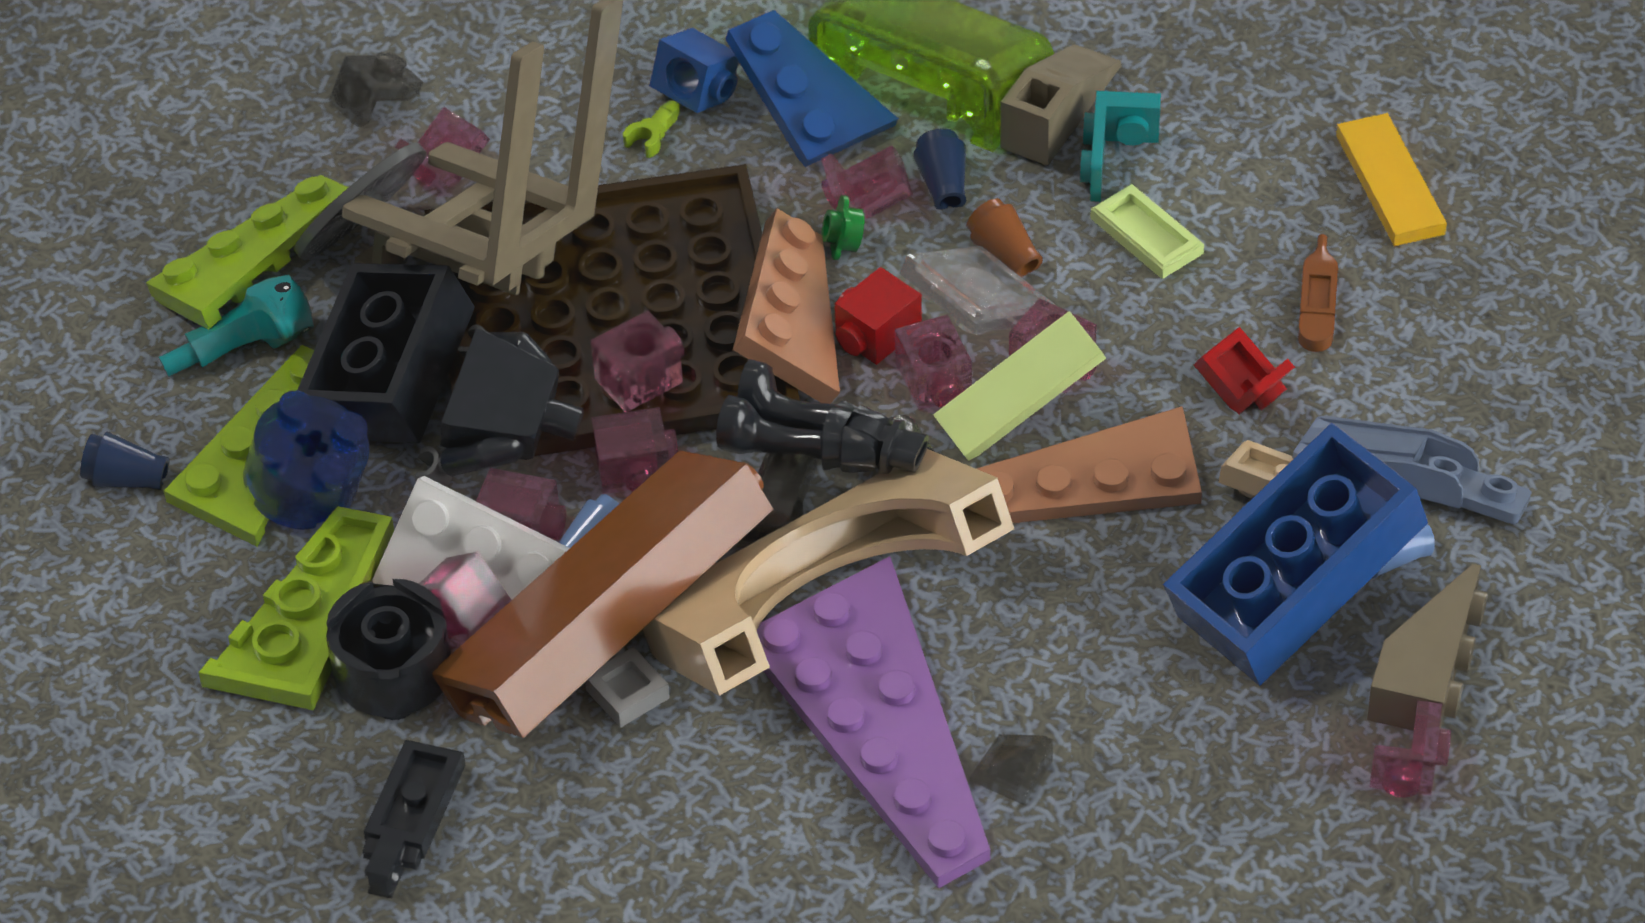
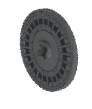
(379, 183)

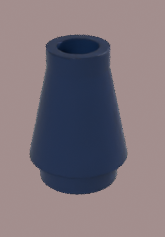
(942, 165)
(119, 463)

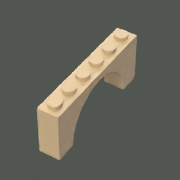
(715, 621)

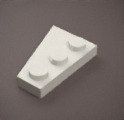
(448, 524)

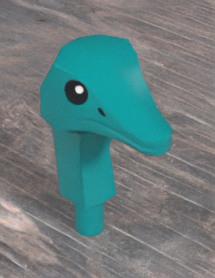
(270, 312)

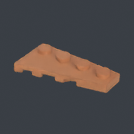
(789, 309)
(1105, 472)

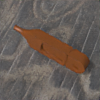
(1318, 299)

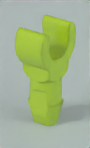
(652, 128)

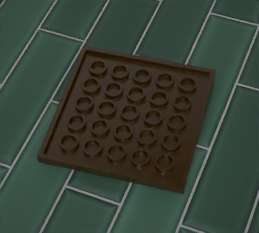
(652, 246)

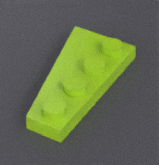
(235, 257)
(213, 481)
(284, 645)

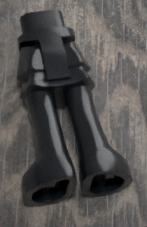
(834, 433)

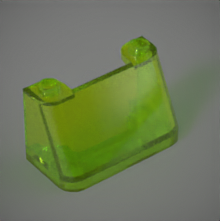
(936, 48)

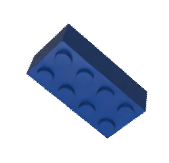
(1296, 553)

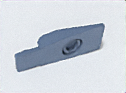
(1434, 464)

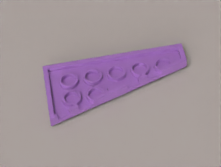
(868, 696)

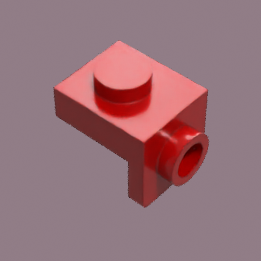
(1242, 373)

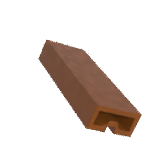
(602, 592)

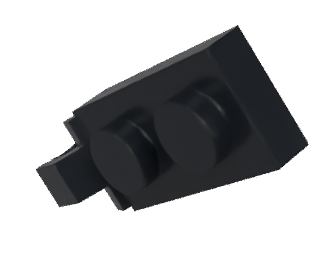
(409, 812)

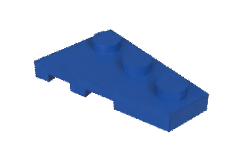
(804, 90)

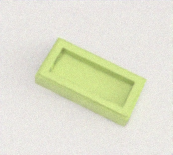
(1147, 231)

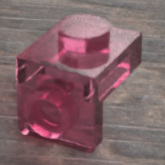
(446, 128)
(868, 184)
(1411, 771)

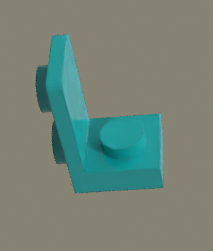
(1120, 117)

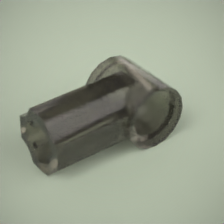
(785, 486)

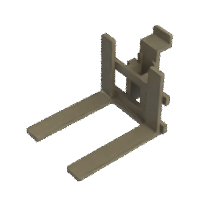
(495, 244)

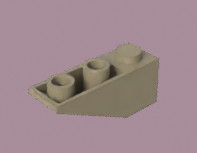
(1052, 101)
(1425, 654)

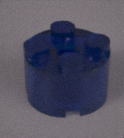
(305, 460)

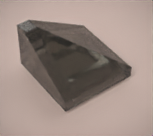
(1014, 765)

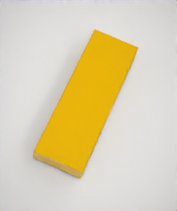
(1391, 179)

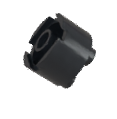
(387, 647)

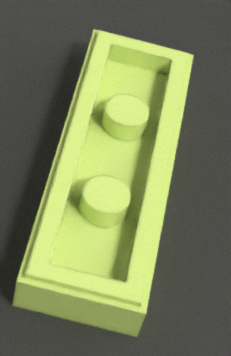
(1019, 386)

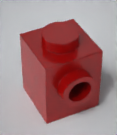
(872, 312)

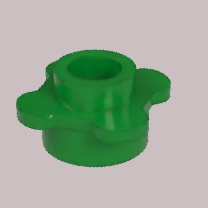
(843, 228)

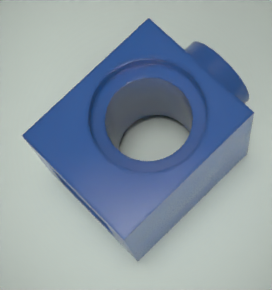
(694, 70)

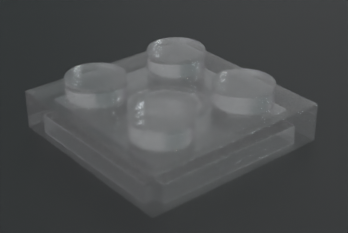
(971, 287)

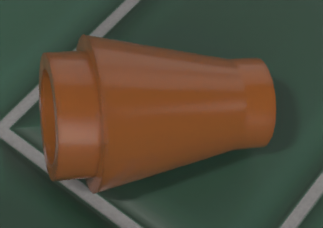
(1004, 236)

